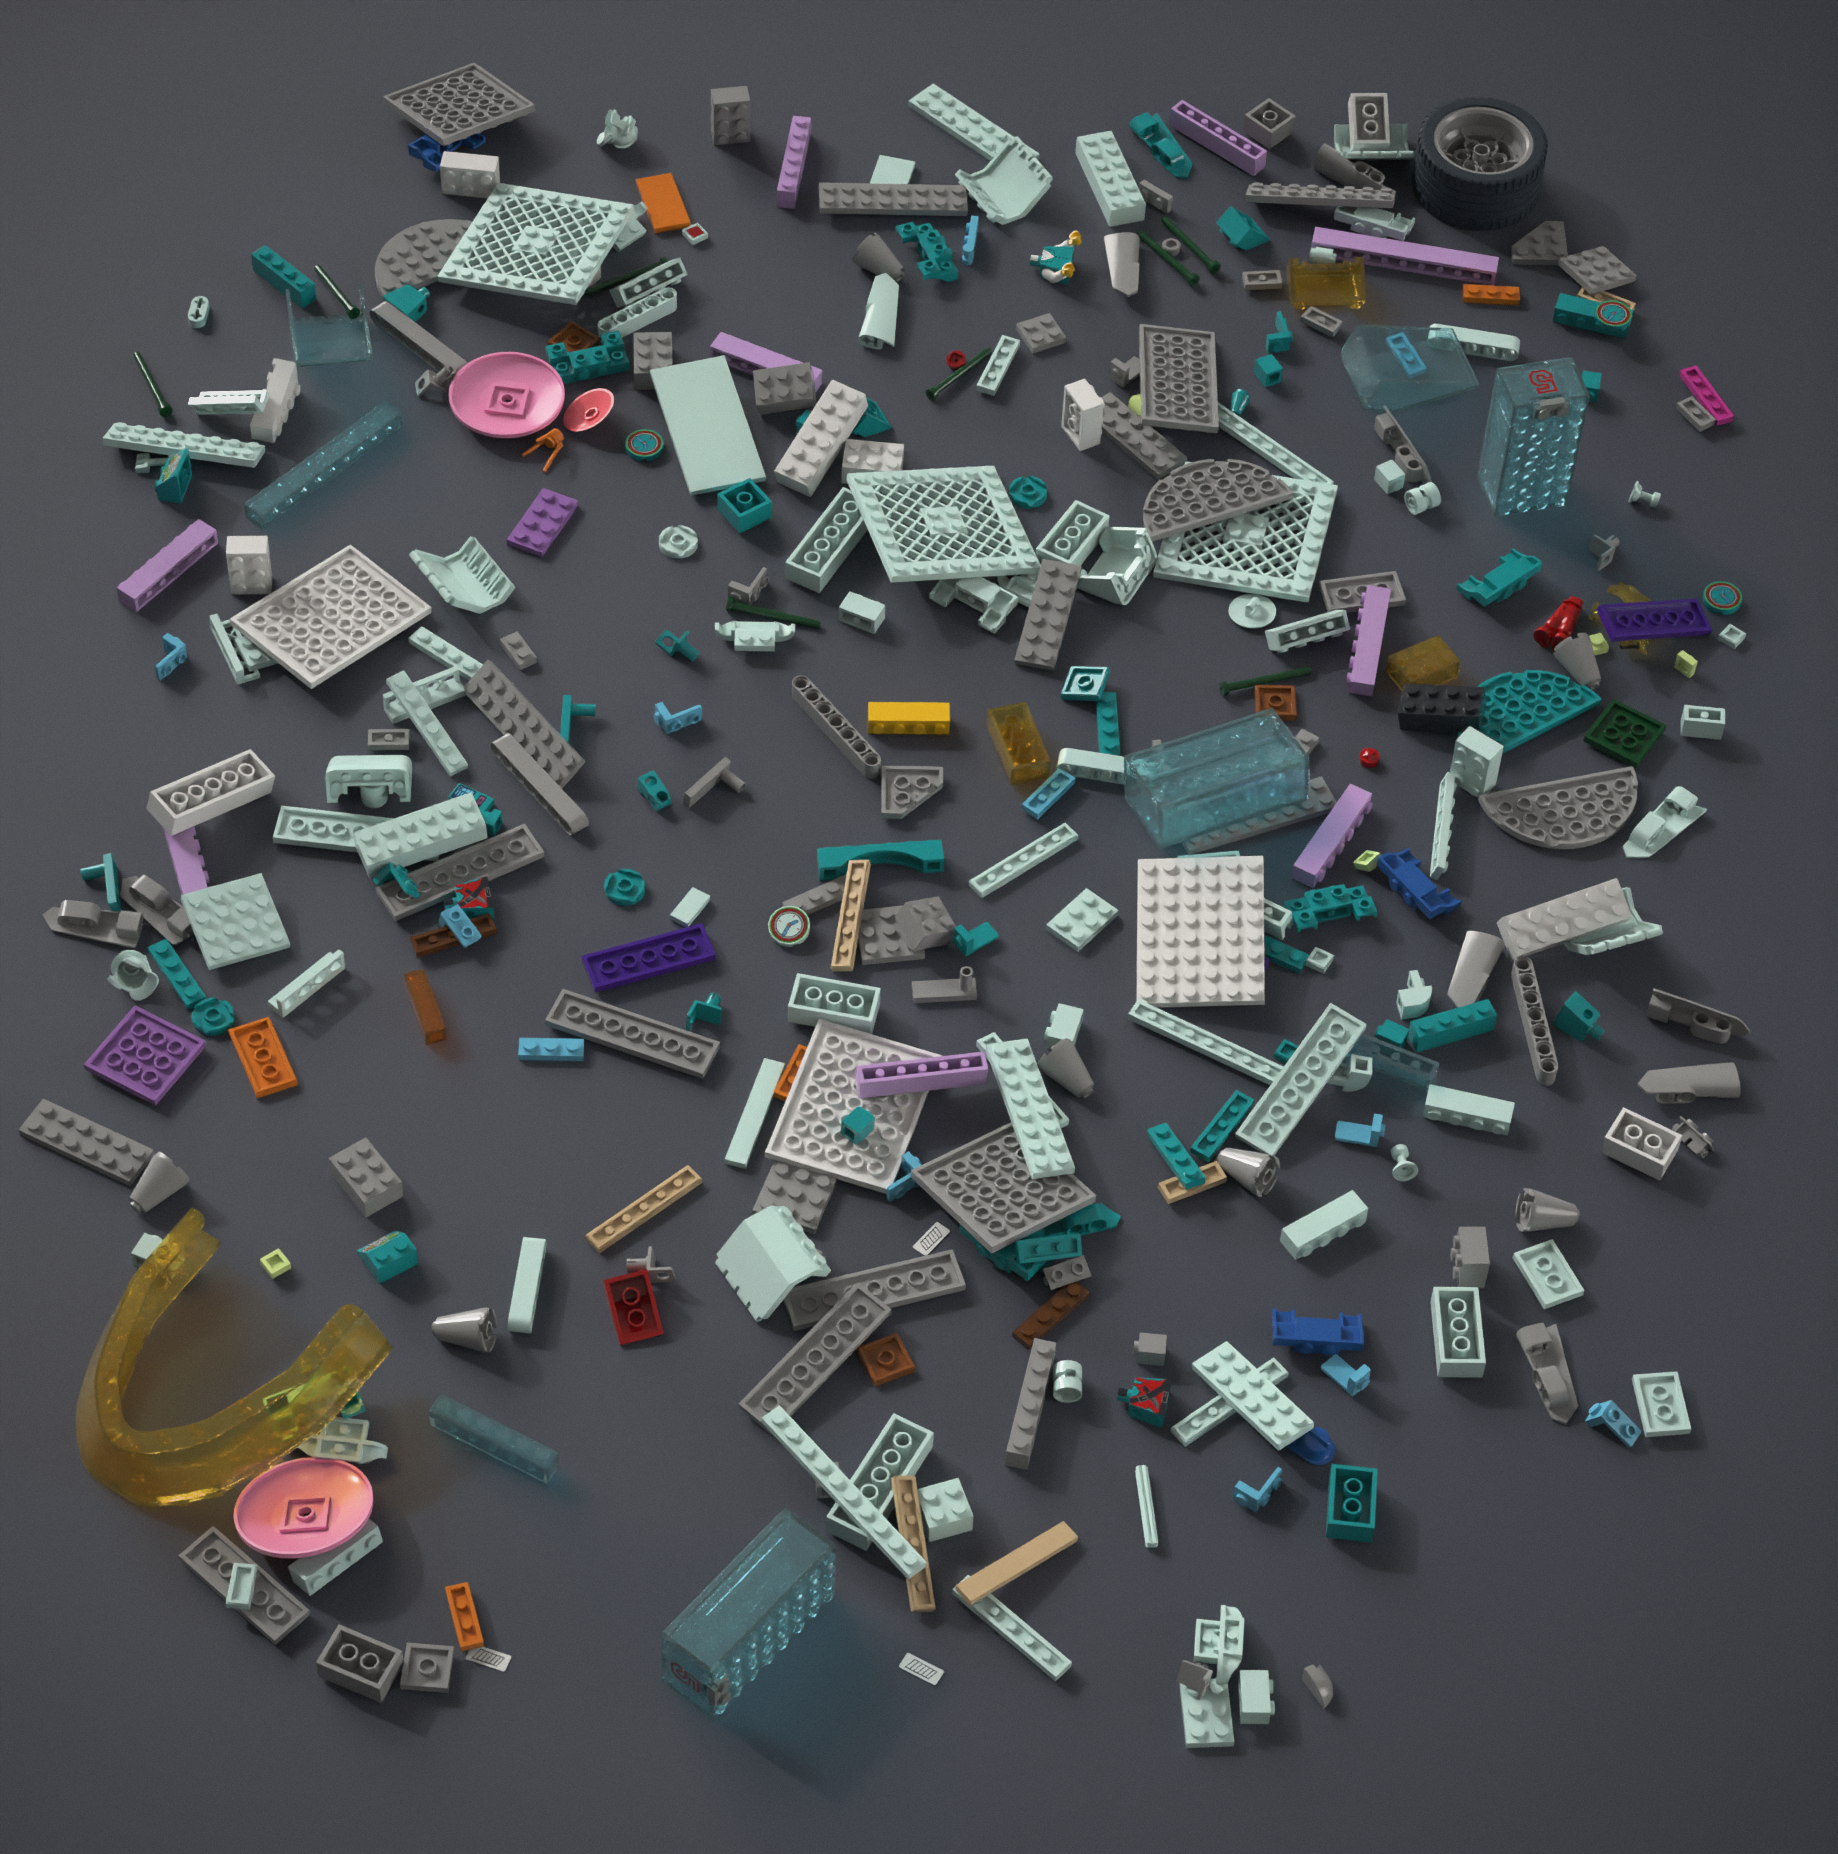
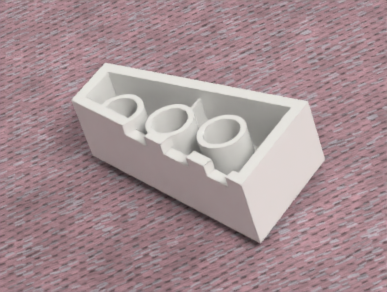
(282, 390)

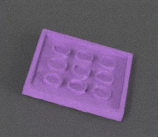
(145, 1055)

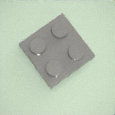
(1040, 333)
(427, 1667)

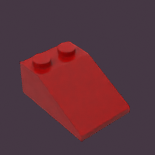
(633, 1307)

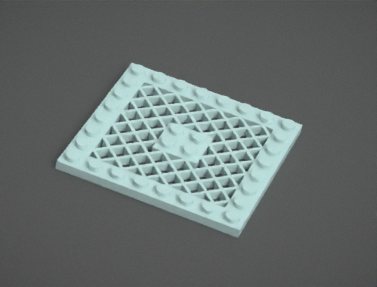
(536, 243)
(943, 523)
(1248, 534)

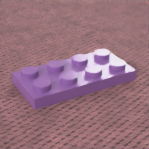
(542, 522)

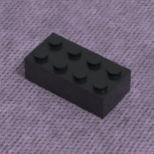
(1441, 708)

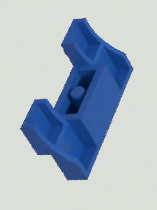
(431, 151)
(1414, 885)
(1317, 1334)

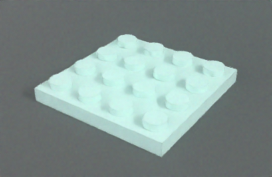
(235, 921)

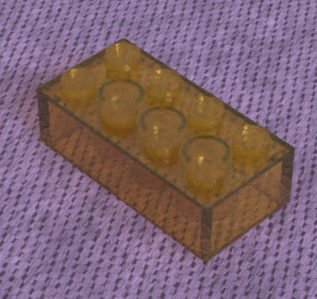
(1018, 743)

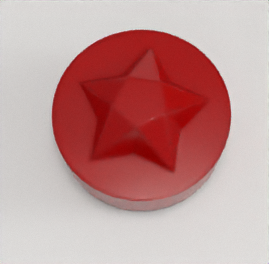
(955, 360)
(1369, 757)

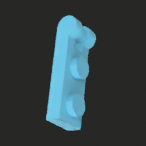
(970, 241)

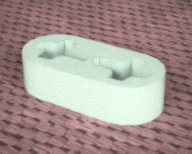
(202, 312)

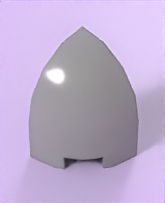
(1319, 1684)

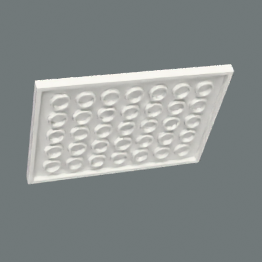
(330, 616)
(1201, 931)
(827, 1093)

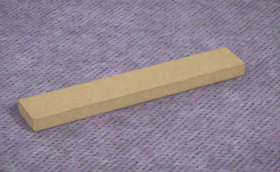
(850, 915)
(643, 1209)
(911, 1528)
(1016, 1563)

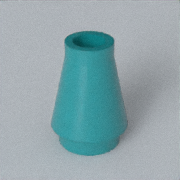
(1239, 401)

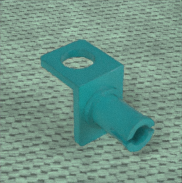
(678, 645)
(705, 1011)

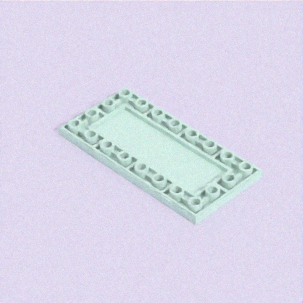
(707, 425)

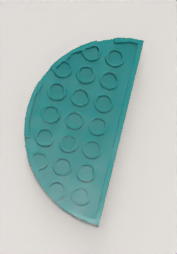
(1531, 704)

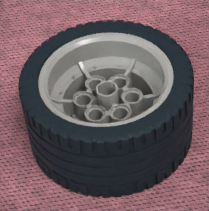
(1479, 163)

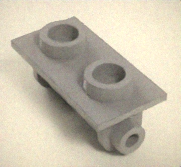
(1700, 1142)
(1066, 1273)

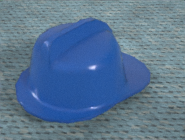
(1314, 1446)

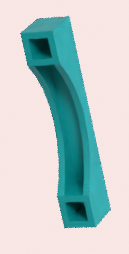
(919, 855)

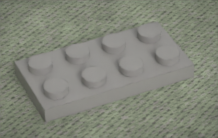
(1347, 591)

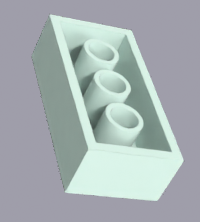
(1073, 535)
(833, 1001)
(1458, 1332)

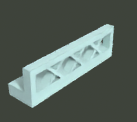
(229, 402)
(230, 652)
(434, 696)
(307, 983)

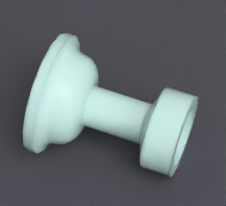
(1638, 493)
(1404, 1169)

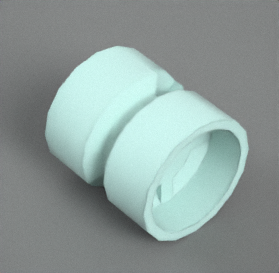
(1422, 498)
(374, 796)
(1067, 1381)

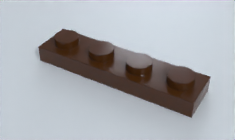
(444, 938)
(1050, 1314)

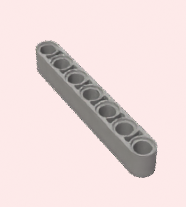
(415, 338)
(836, 727)
(539, 784)
(1534, 1020)

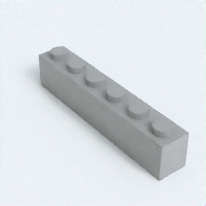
(1030, 1404)

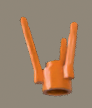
(551, 440)

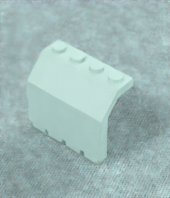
(1397, 150)
(1008, 183)
(466, 577)
(1616, 936)
(768, 1259)

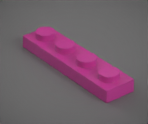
(1706, 394)

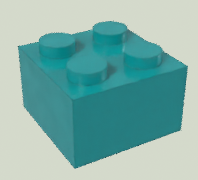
(744, 505)

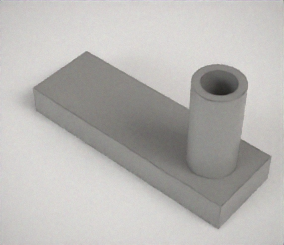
(719, 772)
(947, 989)

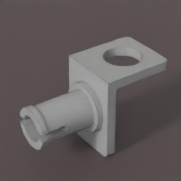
(437, 380)
(1603, 549)
(649, 1263)
(1195, 1676)

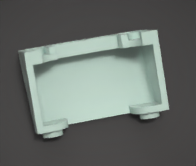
(1122, 566)
(369, 771)

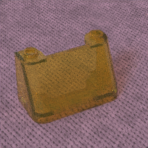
(1326, 283)

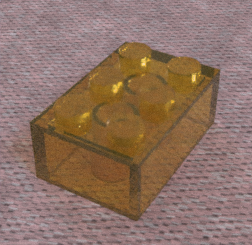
(1424, 663)

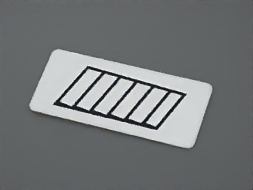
(931, 1239)
(489, 1658)
(921, 1669)

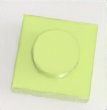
(1599, 644)
(1685, 664)
(1367, 861)
(275, 1263)

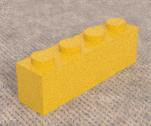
(908, 718)

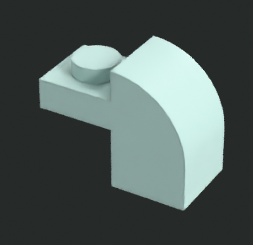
(1414, 1000)
(1354, 1074)

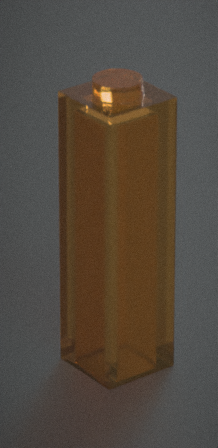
(425, 1006)

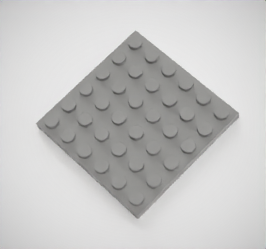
(459, 104)
(993, 1193)

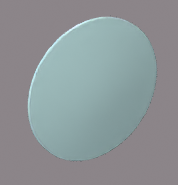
(1252, 611)

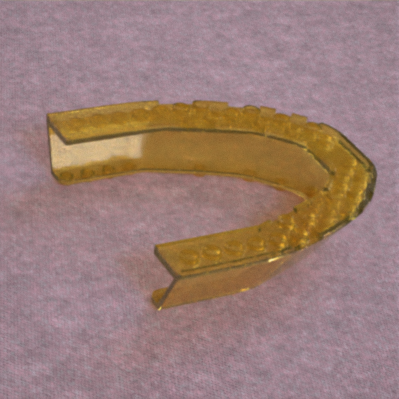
(235, 1443)

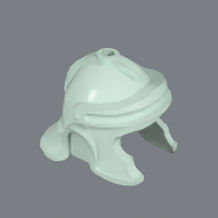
(618, 132)
(133, 974)

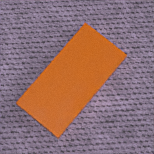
(663, 203)
(263, 1057)

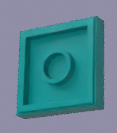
(1085, 683)

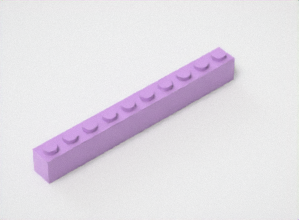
(1408, 256)

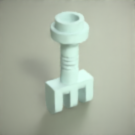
(144, 462)

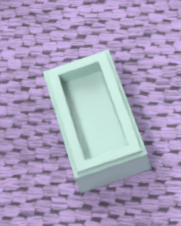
(690, 907)
(241, 1586)

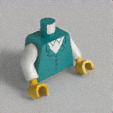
(1057, 260)

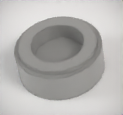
(1171, 246)

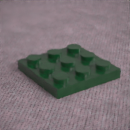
(1624, 733)

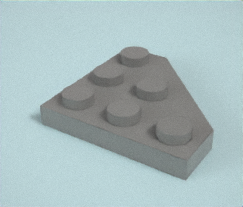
(1541, 245)
(907, 788)

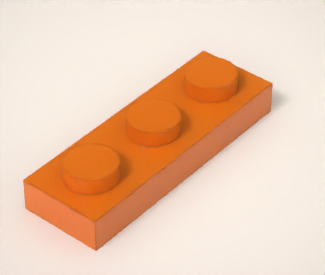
(1491, 294)
(787, 1079)
(464, 1616)

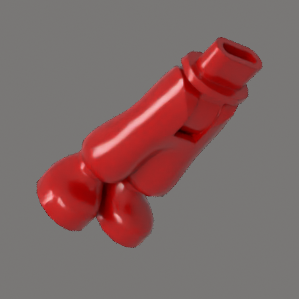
(1560, 624)

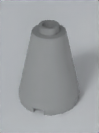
(878, 258)
(1579, 660)
(1067, 1068)
(1250, 1169)
(157, 1183)
(1544, 1212)
(467, 1329)

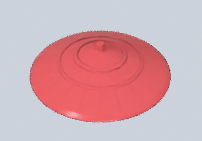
(588, 409)

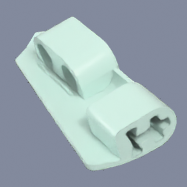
(881, 313)
(1663, 824)

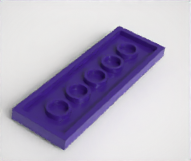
(1654, 619)
(648, 957)

